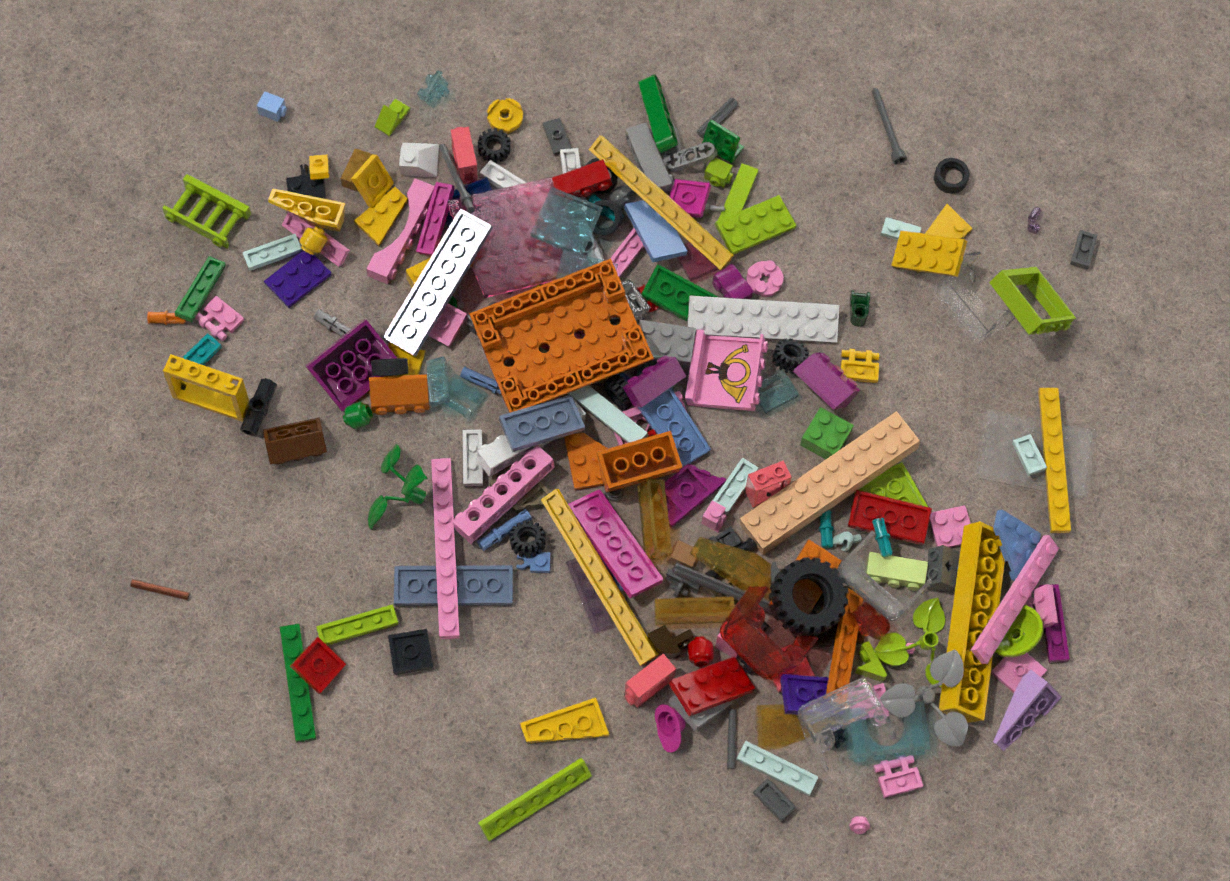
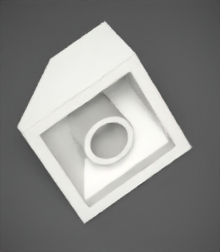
(419, 159)

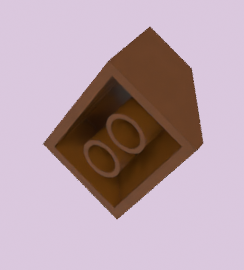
(294, 441)

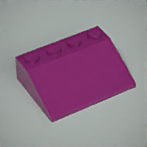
(346, 364)

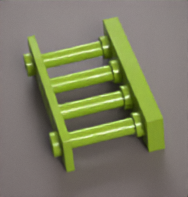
(207, 194)

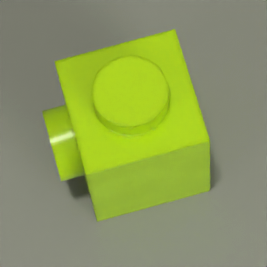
(718, 172)

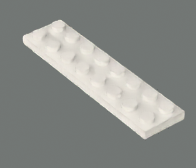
(770, 318)

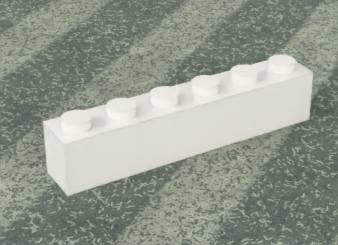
(499, 454)

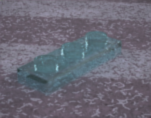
(438, 381)

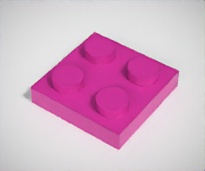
(691, 196)

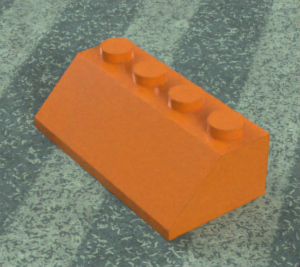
(638, 461)

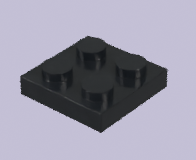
(410, 651)

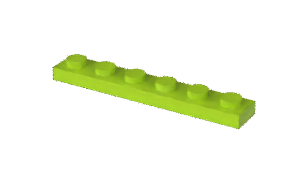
(534, 799)

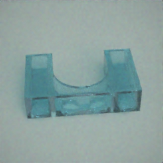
(914, 738)

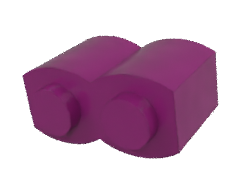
(732, 283)

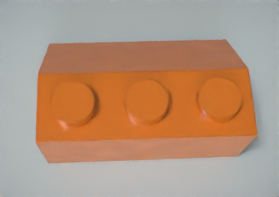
(399, 394)

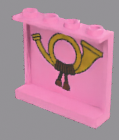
(726, 372)

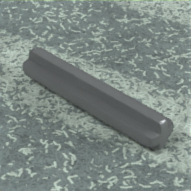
(719, 115)

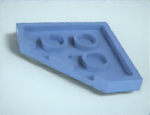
(1017, 541)

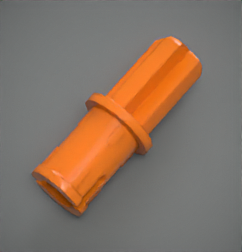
(164, 318)

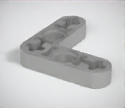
(681, 155)

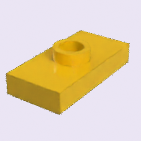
(319, 167)

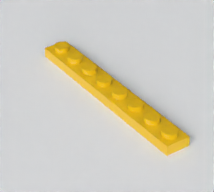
(1054, 459)

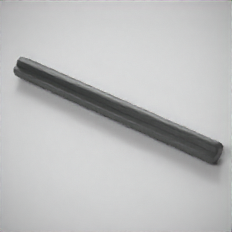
(716, 585)

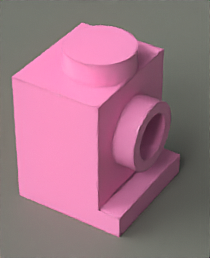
(714, 516)

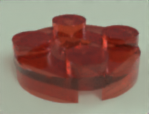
(871, 622)

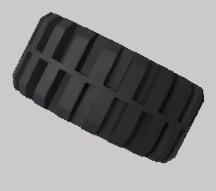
(826, 579)

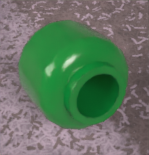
(357, 415)

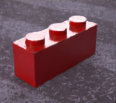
(584, 180)

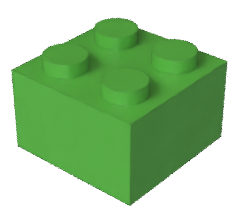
(826, 434)

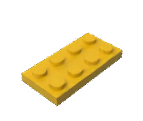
(929, 253)

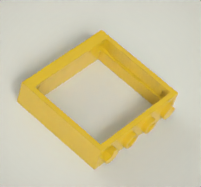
(210, 378)

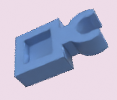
(537, 564)

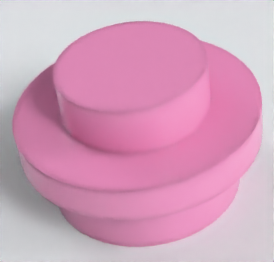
(859, 825)

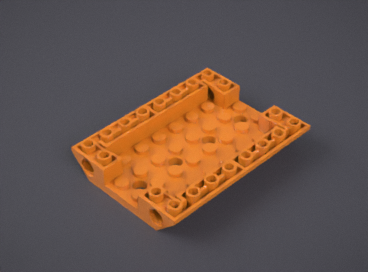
(551, 318)

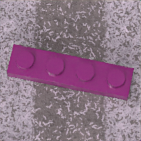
(1055, 634)

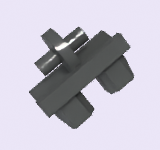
(680, 584)

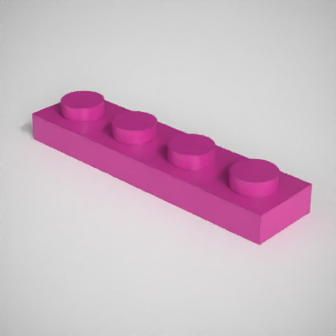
(435, 219)

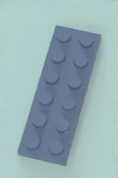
(474, 585)

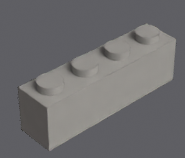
(648, 156)

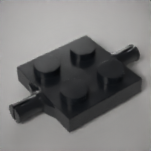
(305, 185)

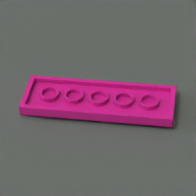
(615, 544)

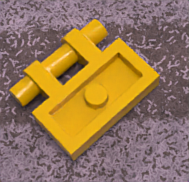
(860, 370)

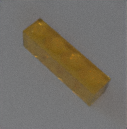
(654, 519)
(692, 610)

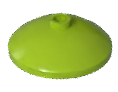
(1028, 628)

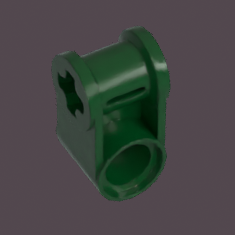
(859, 305)

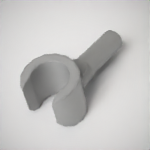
(708, 208)

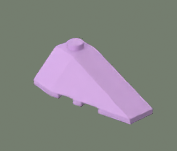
(1029, 700)

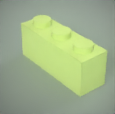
(897, 571)

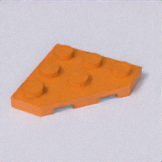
(583, 460)

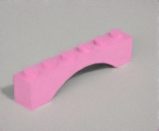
(384, 263)

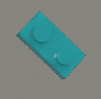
(203, 350)

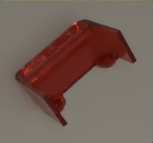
(753, 645)

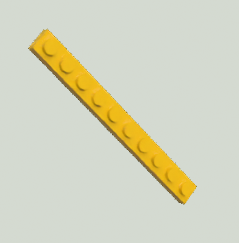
(661, 202)
(599, 577)

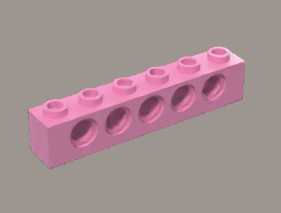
(502, 503)

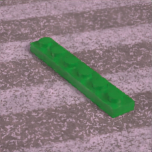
(297, 687)

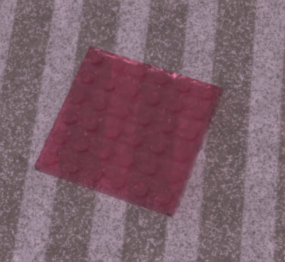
(509, 255)

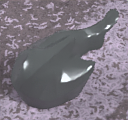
(622, 196)

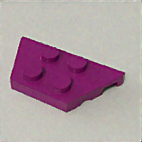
(688, 490)

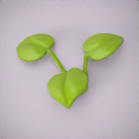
(893, 646)

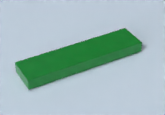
(200, 289)

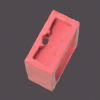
(464, 154)
(767, 480)
(649, 681)

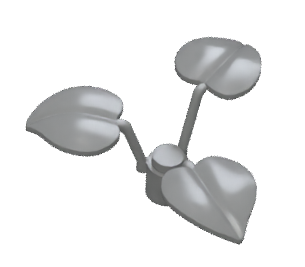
(946, 669)

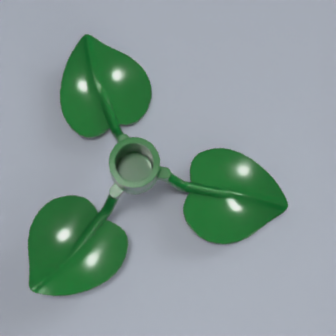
(409, 489)

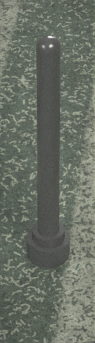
(897, 153)

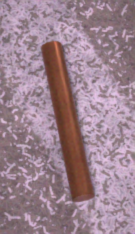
(159, 589)

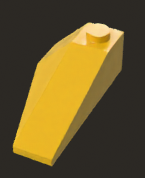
(318, 211)

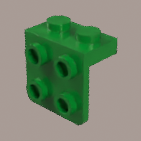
(724, 141)

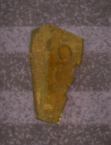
(734, 564)
(776, 728)

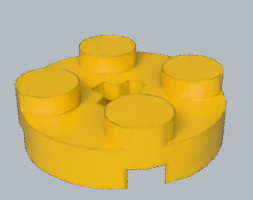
(505, 106)

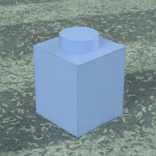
(271, 106)

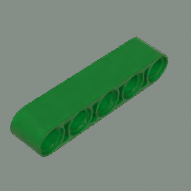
(658, 113)

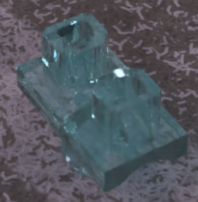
(436, 89)

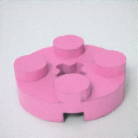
(768, 269)

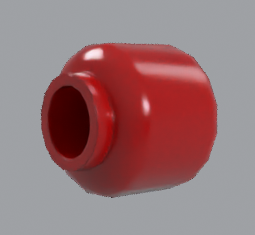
(700, 651)

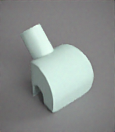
(846, 539)

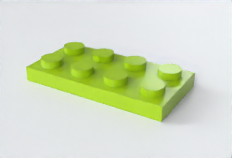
(755, 225)

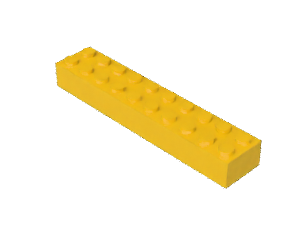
(973, 606)

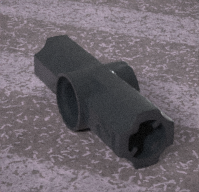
(255, 416)

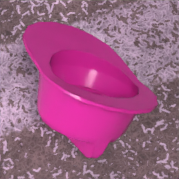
(669, 727)

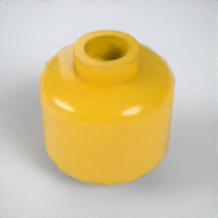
(313, 240)

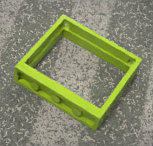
(1005, 285)

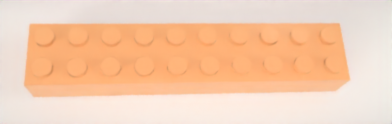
(829, 482)

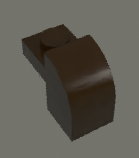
(668, 645)

